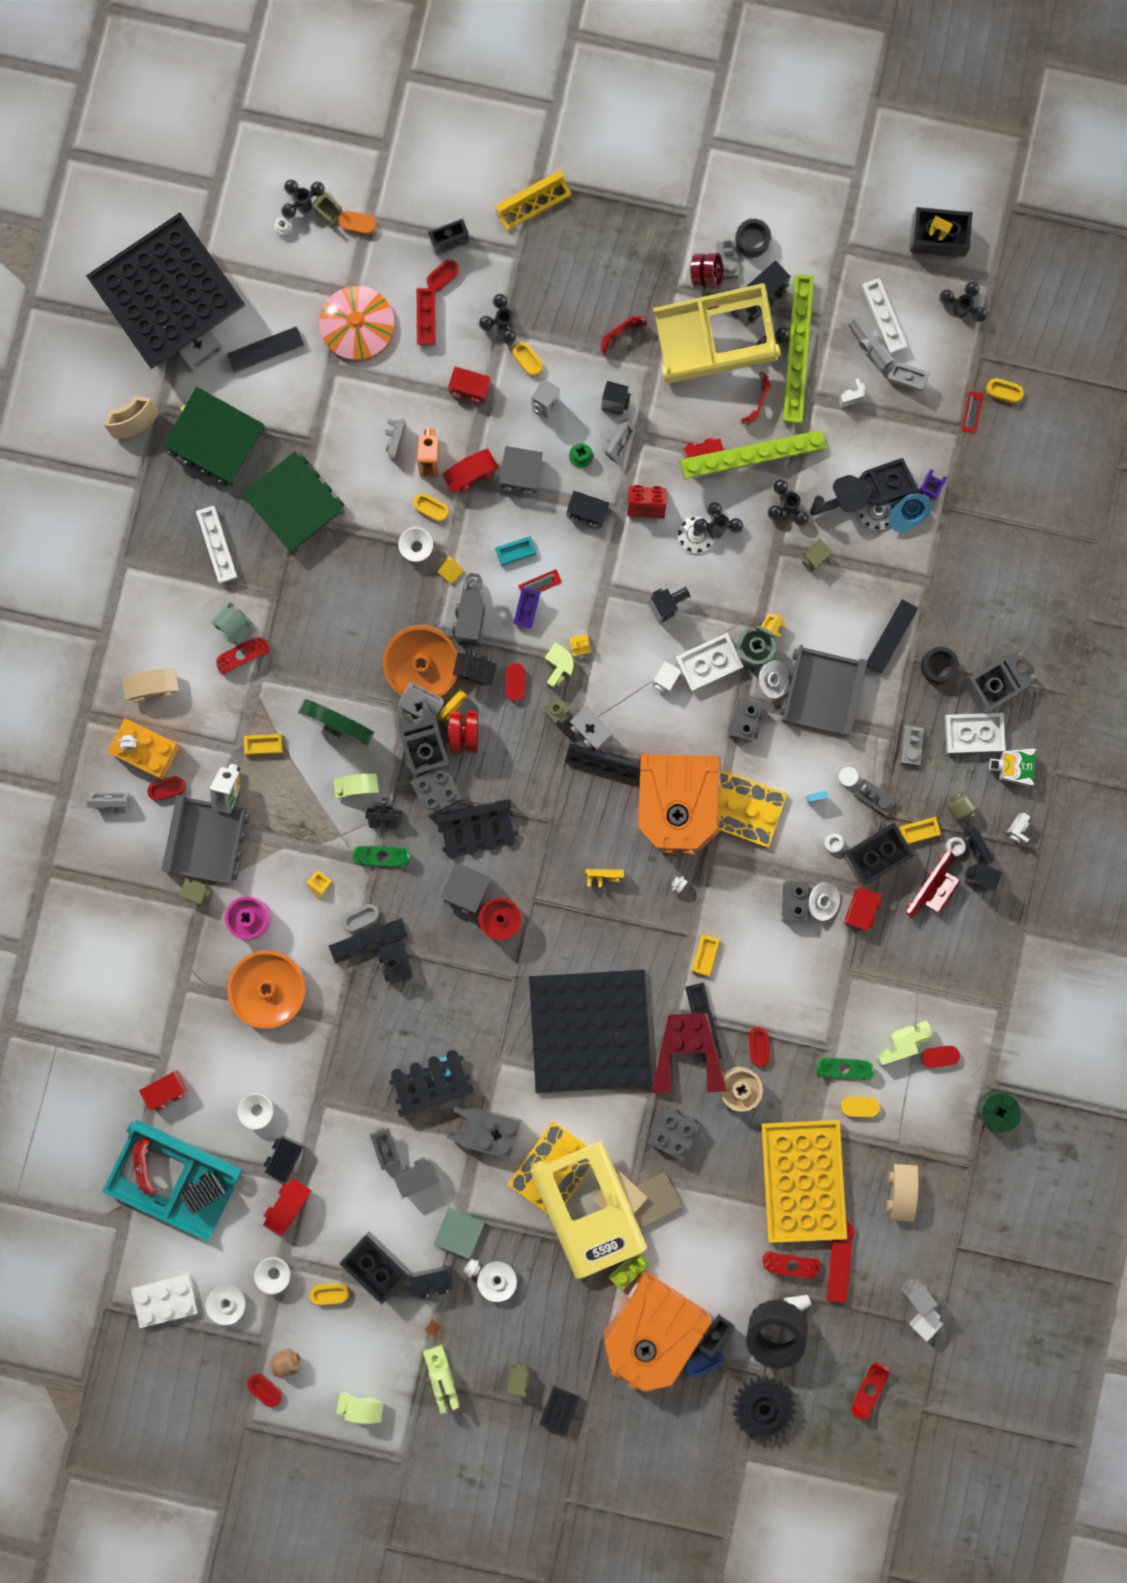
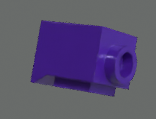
(933, 481)

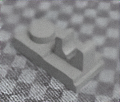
(729, 256)
(908, 376)
(397, 435)
(620, 441)
(912, 745)
(102, 800)

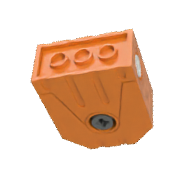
(680, 786)
(658, 1319)

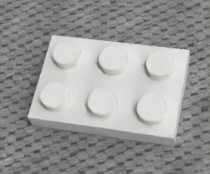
(709, 662)
(975, 733)
(164, 1300)

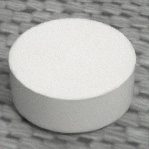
(848, 776)
(833, 843)
(956, 845)

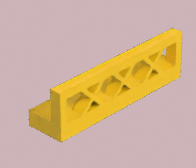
(529, 194)

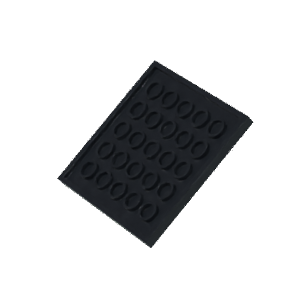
(165, 290)
(590, 1031)

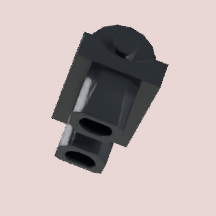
(383, 811)

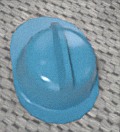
(909, 512)

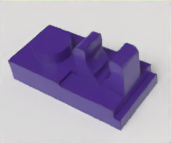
(527, 607)

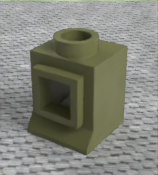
(322, 203)
(816, 555)
(555, 710)
(195, 891)
(519, 1379)

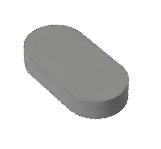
(360, 917)

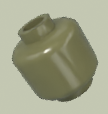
(962, 807)

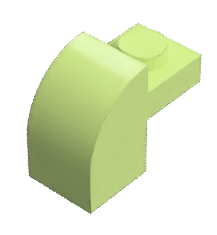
(562, 661)
(355, 785)
(359, 1410)

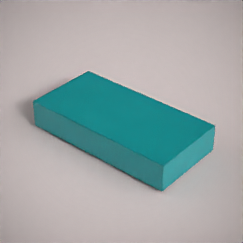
(515, 551)

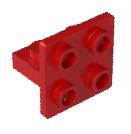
(647, 501)

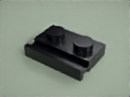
(981, 851)
(559, 1410)

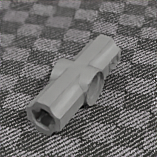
(871, 342)

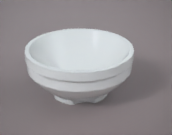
(415, 535)
(245, 1113)
(263, 1279)

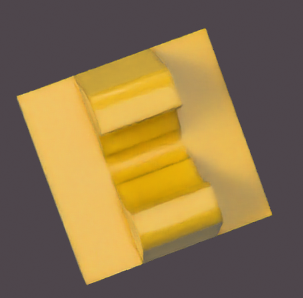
(941, 224)
(773, 622)
(580, 645)

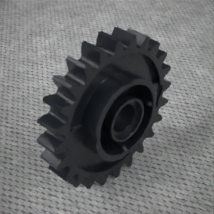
(769, 1422)

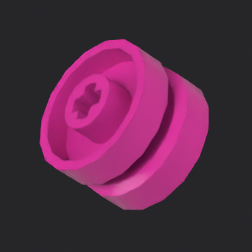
(236, 917)

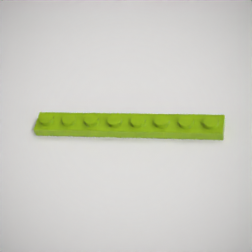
(798, 349)
(752, 454)

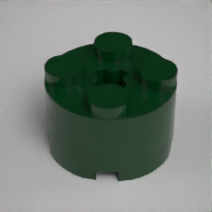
(1008, 1117)

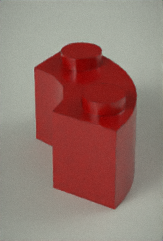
(470, 471)
(286, 1207)

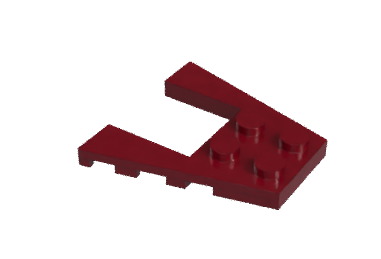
(688, 1035)

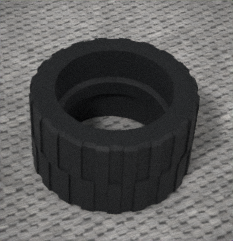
(777, 1354)

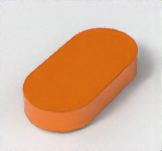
(357, 222)

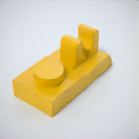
(612, 875)

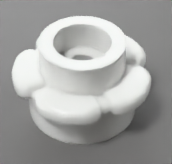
(283, 230)
(127, 742)
(678, 884)
(472, 1268)

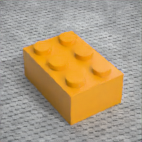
(152, 750)

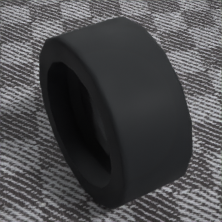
(753, 224)
(953, 661)

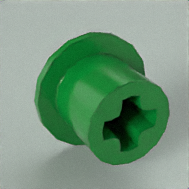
(581, 455)

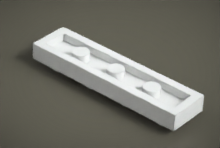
(884, 316)
(217, 544)

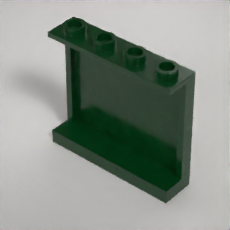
(213, 436)
(293, 501)

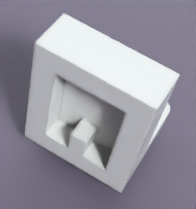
(851, 397)
(1019, 825)

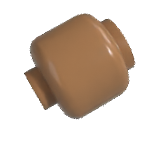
(285, 1363)

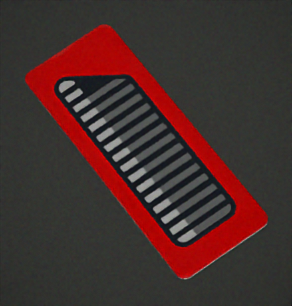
(972, 411)
(543, 581)

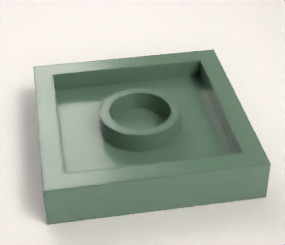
(459, 1232)

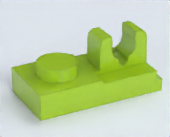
(628, 1270)

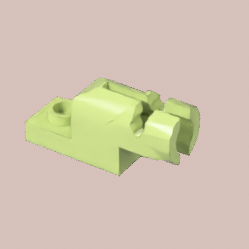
(905, 1042)
(441, 1377)

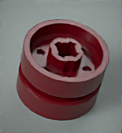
(707, 270)

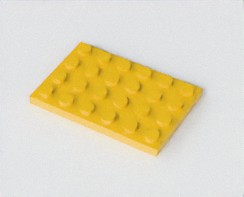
(803, 1181)

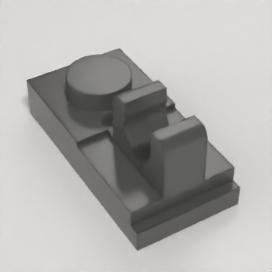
(875, 797)
(385, 1148)

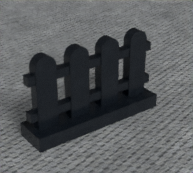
(464, 816)
(421, 1086)

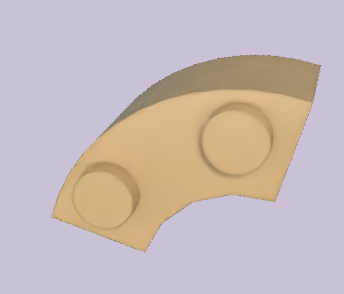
(131, 418)
(150, 684)
(903, 1192)

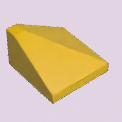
(450, 570)
(318, 884)

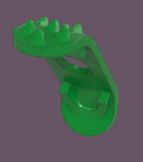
(368, 856)
(857, 1068)

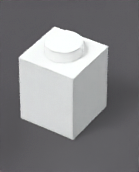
(666, 677)
(927, 1324)

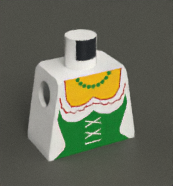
(1015, 766)
(225, 788)

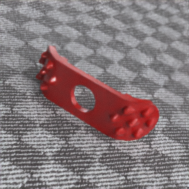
(631, 322)
(765, 387)
(254, 648)
(139, 1158)
(778, 1263)
(863, 1403)

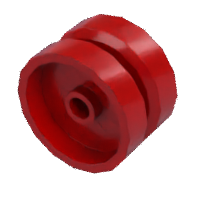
(463, 732)
(490, 924)

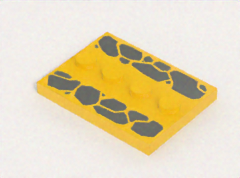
(749, 809)
(551, 1146)

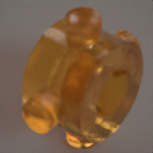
(433, 1328)

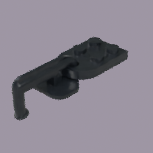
(887, 483)

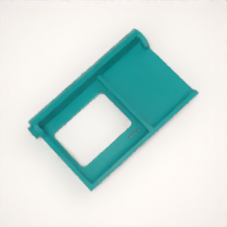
(173, 1208)

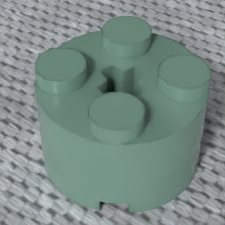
(234, 624)
(766, 643)

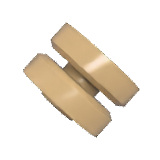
(751, 1092)

